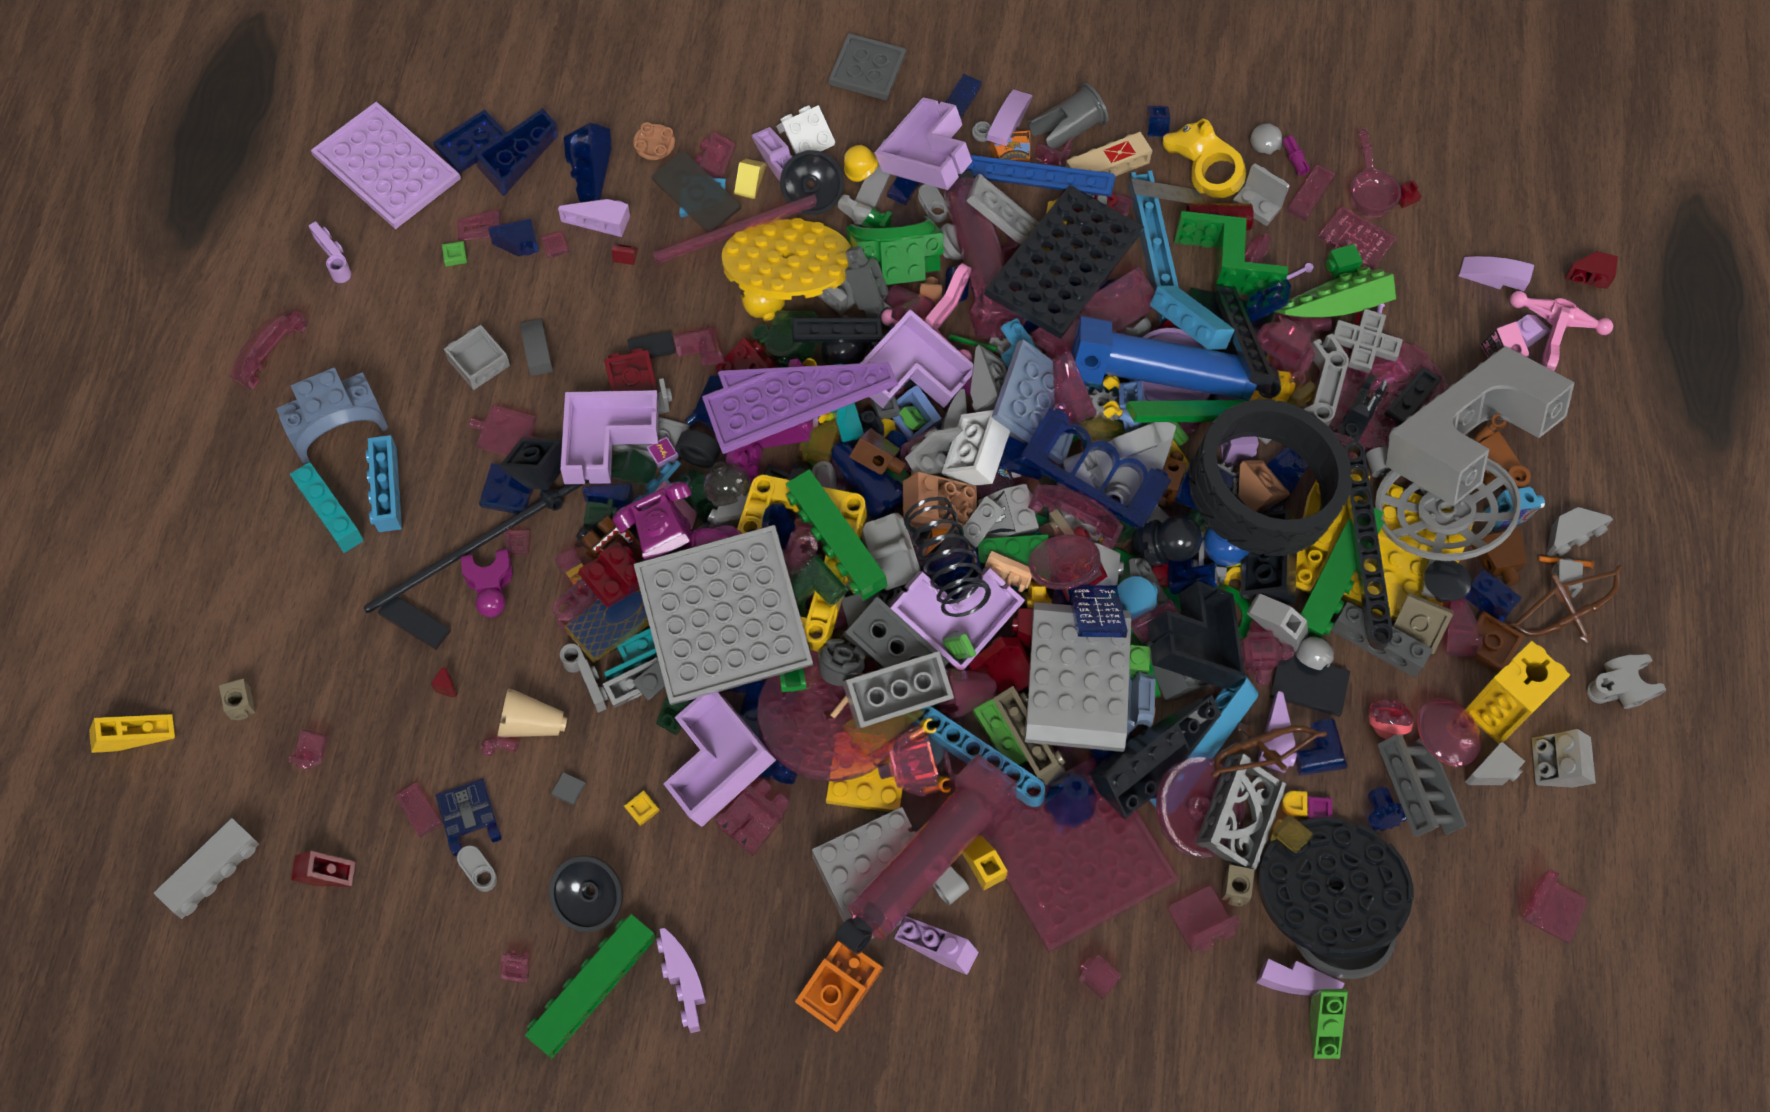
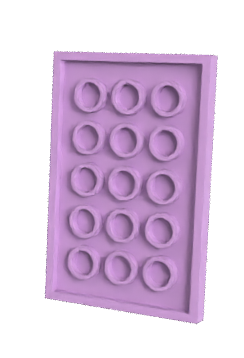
(385, 165)

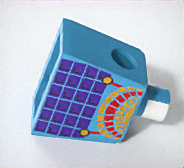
(1529, 506)

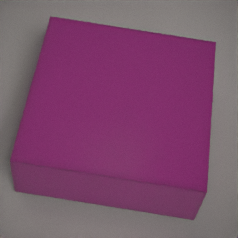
(1319, 807)

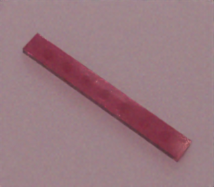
(730, 230)

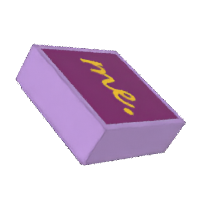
(662, 452)

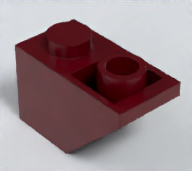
(1595, 270)

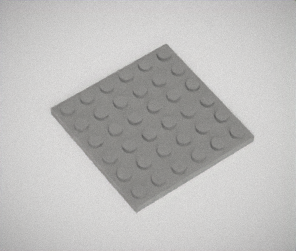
(723, 615)

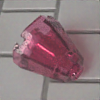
(969, 692)

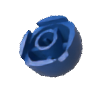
(1221, 551)

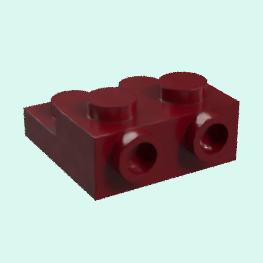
(630, 371)
(611, 574)

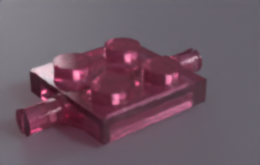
(503, 429)

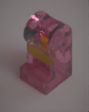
(569, 566)

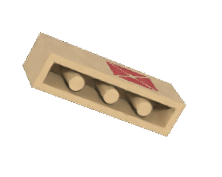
(1115, 156)

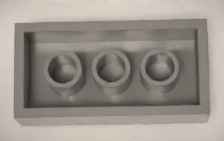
(897, 690)

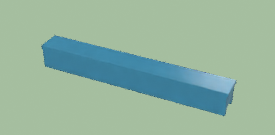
(1153, 239)

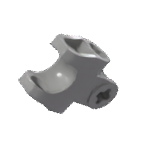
(1624, 682)

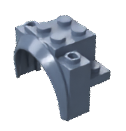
(326, 404)

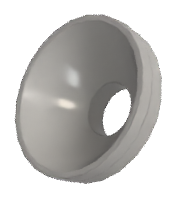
(950, 243)

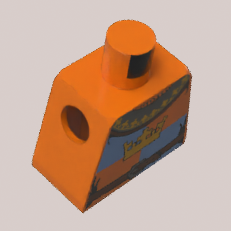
(1016, 149)

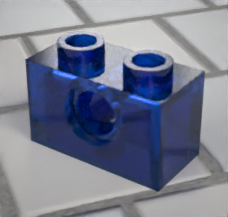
(1492, 596)

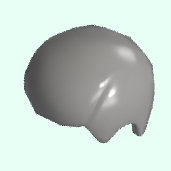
(1266, 138)
(1138, 328)
(1315, 653)

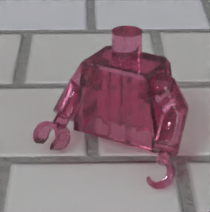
(1289, 344)

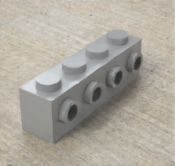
(206, 869)

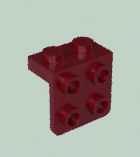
(747, 355)
(1004, 663)

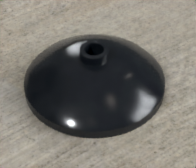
(819, 169)
(574, 901)

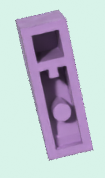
(598, 215)
(1279, 718)

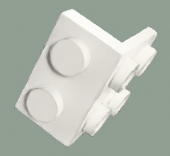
(807, 130)

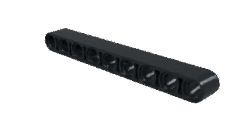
(1372, 555)

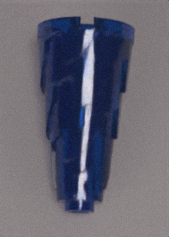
(879, 491)

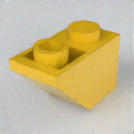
(985, 863)

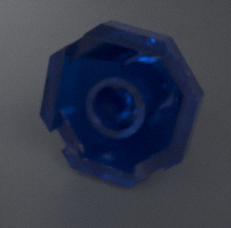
(1070, 800)

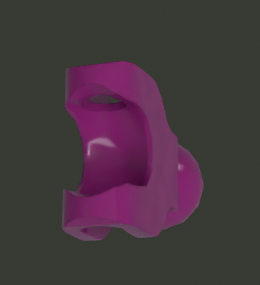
(488, 582)

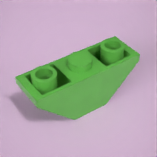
(1327, 1022)

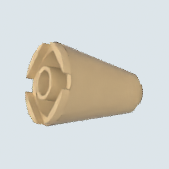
(529, 717)

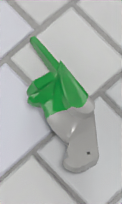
(864, 215)

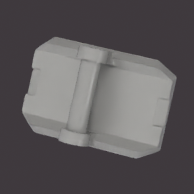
(891, 549)

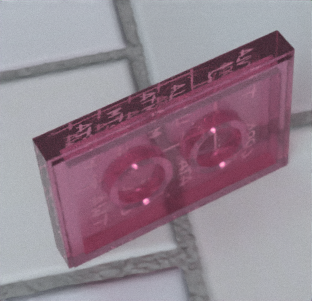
(1350, 228)

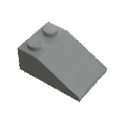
(987, 379)

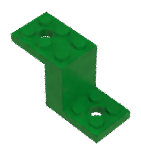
(1228, 237)

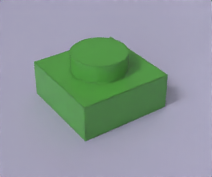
(912, 418)

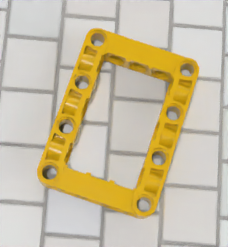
(820, 616)

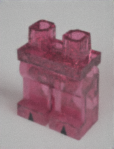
(753, 816)

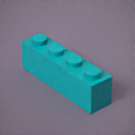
(326, 507)

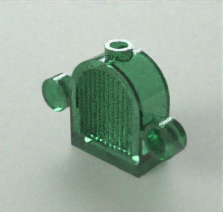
(779, 338)

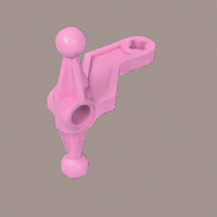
(945, 305)
(1560, 314)

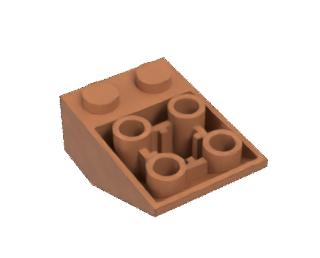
(925, 485)

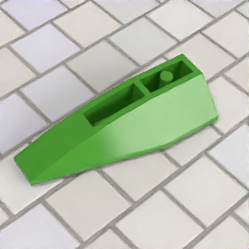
(1344, 295)

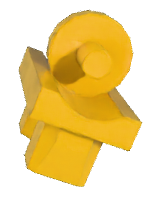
(1035, 593)

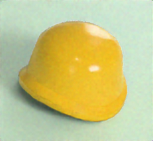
(859, 163)

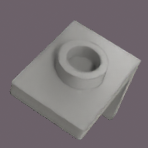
(664, 397)

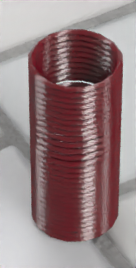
(1240, 210)

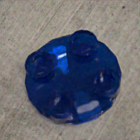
(777, 515)

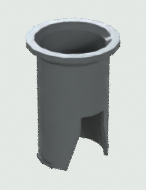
(1071, 117)

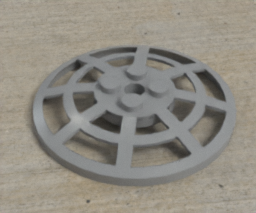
(1451, 523)

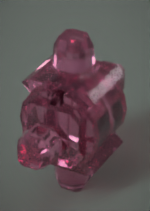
(1263, 652)

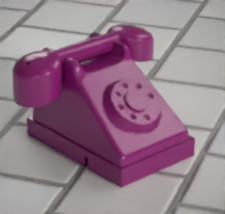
(659, 524)

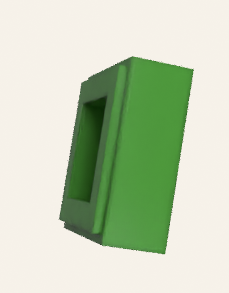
(454, 253)

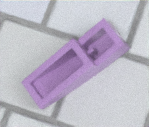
(772, 149)
(1497, 272)
(1297, 980)

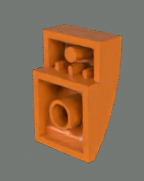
(839, 986)

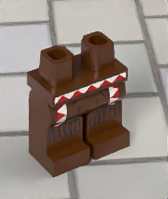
(611, 537)

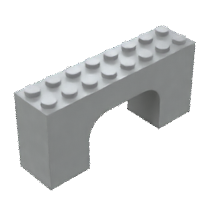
(1433, 442)

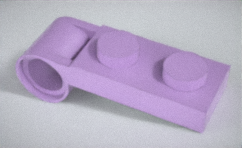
(333, 250)

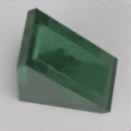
(633, 467)

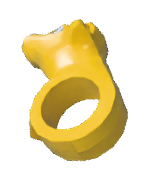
(1203, 147)

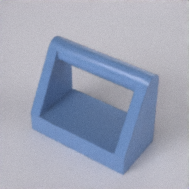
(924, 406)

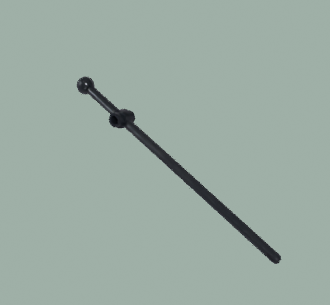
(549, 498)

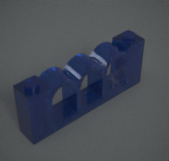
(1152, 482)

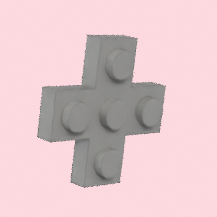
(1367, 341)

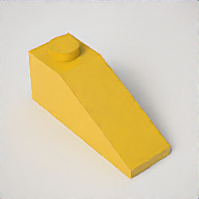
(127, 732)

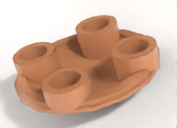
(654, 141)

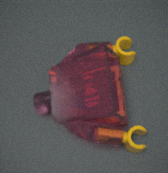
(914, 763)

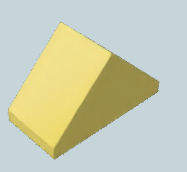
(749, 177)

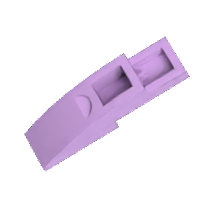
(681, 970)

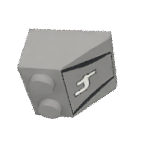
(1017, 517)

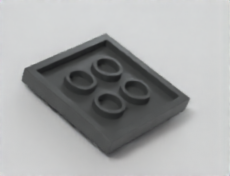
(867, 66)

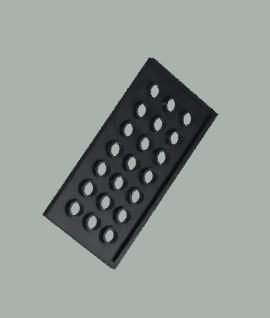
(1069, 271)

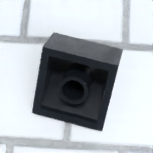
(534, 462)

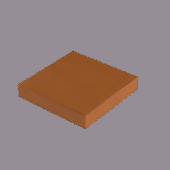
(1498, 642)

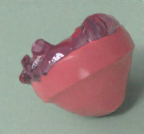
(1390, 718)

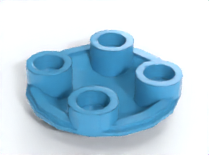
(1137, 595)

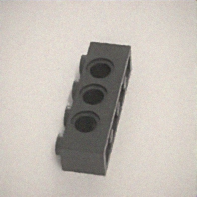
(1402, 651)

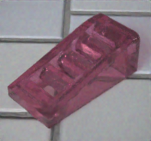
(487, 218)

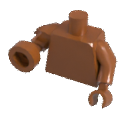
(1502, 454)

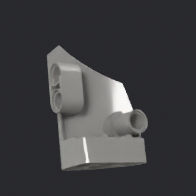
(1147, 444)

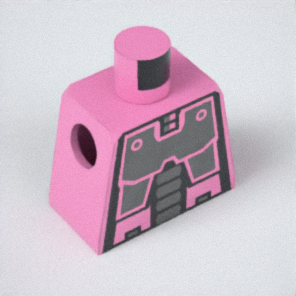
(1505, 336)

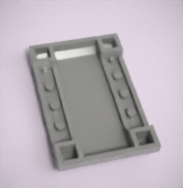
(1076, 683)

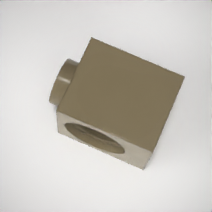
(230, 693)
(1242, 876)

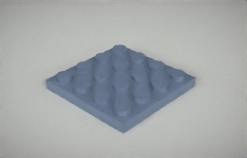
(1028, 396)

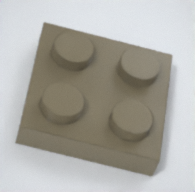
(1423, 620)

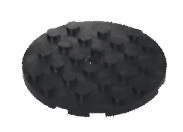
(1344, 923)

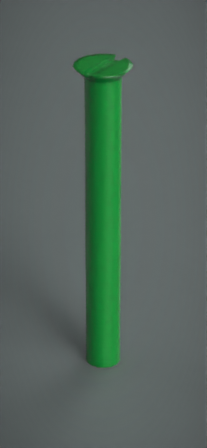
(972, 342)

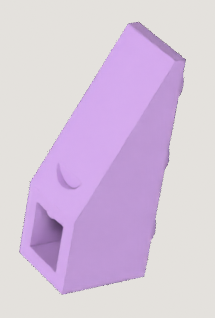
(937, 944)

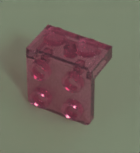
(1203, 920)

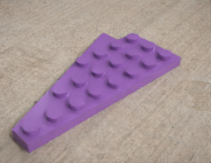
(775, 399)

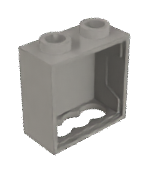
(476, 357)

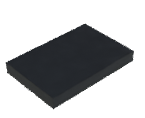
(1311, 688)

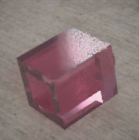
(1099, 976)

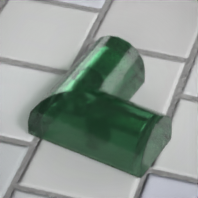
(819, 578)

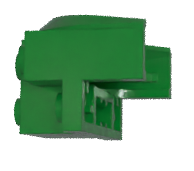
(901, 251)

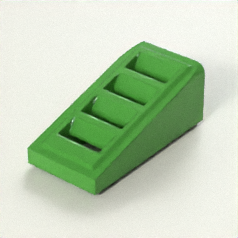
(958, 645)

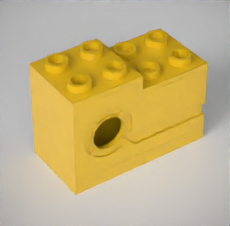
(1517, 692)

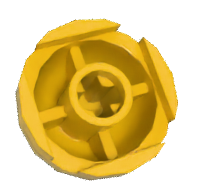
(761, 307)

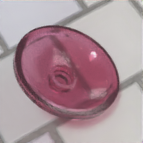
(1064, 562)
(1449, 732)

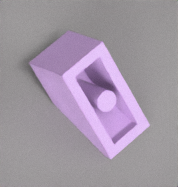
(1532, 329)

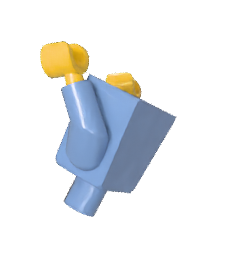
(1127, 392)

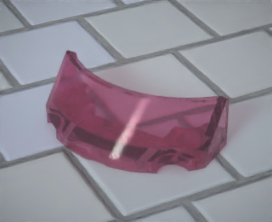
(261, 343)
(1079, 507)

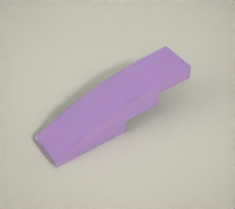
(1009, 117)

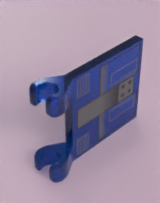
(466, 811)

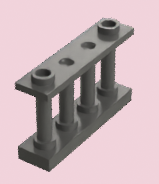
(1411, 791)

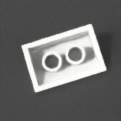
(977, 449)

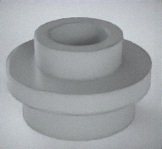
(980, 131)

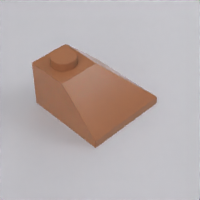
(1259, 486)

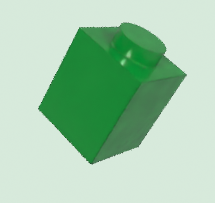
(1343, 260)

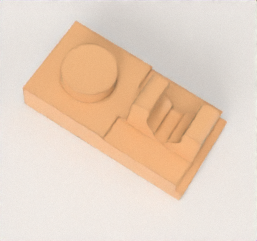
(1009, 571)

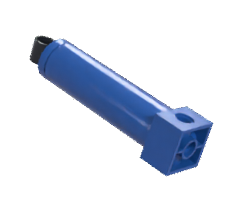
(1103, 352)

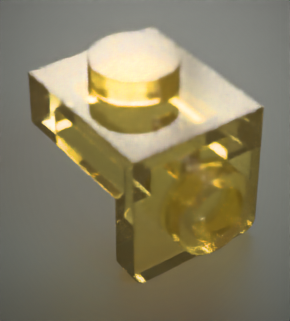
(1303, 394)
(1291, 833)

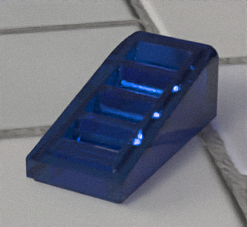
(620, 494)

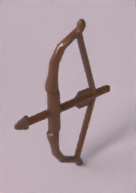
(1563, 595)
(1271, 756)

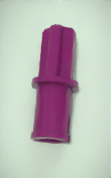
(1296, 155)

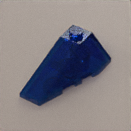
(589, 155)

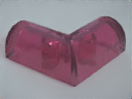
(906, 300)
(700, 341)

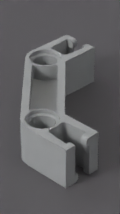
(1330, 378)

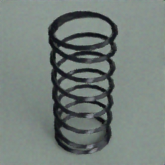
(932, 524)

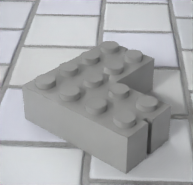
(859, 855)

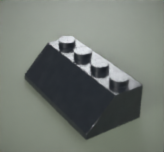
(1270, 574)

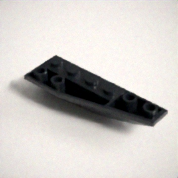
(1134, 775)

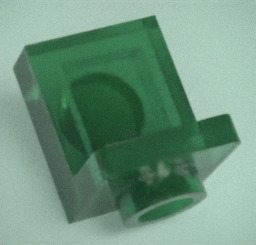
(597, 512)

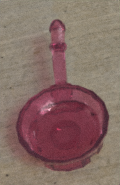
(1373, 189)

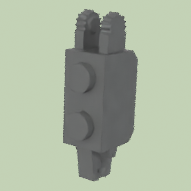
(866, 282)

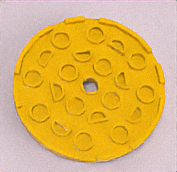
(786, 259)

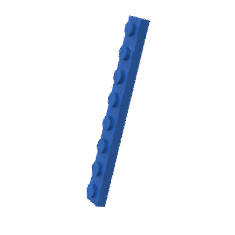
(1042, 175)

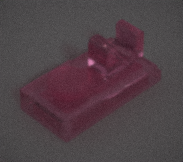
(1257, 249)
(1140, 624)

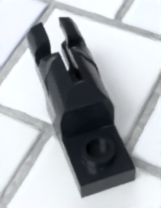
(1362, 409)

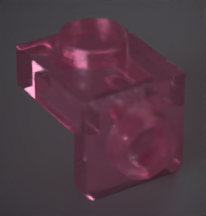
(309, 749)

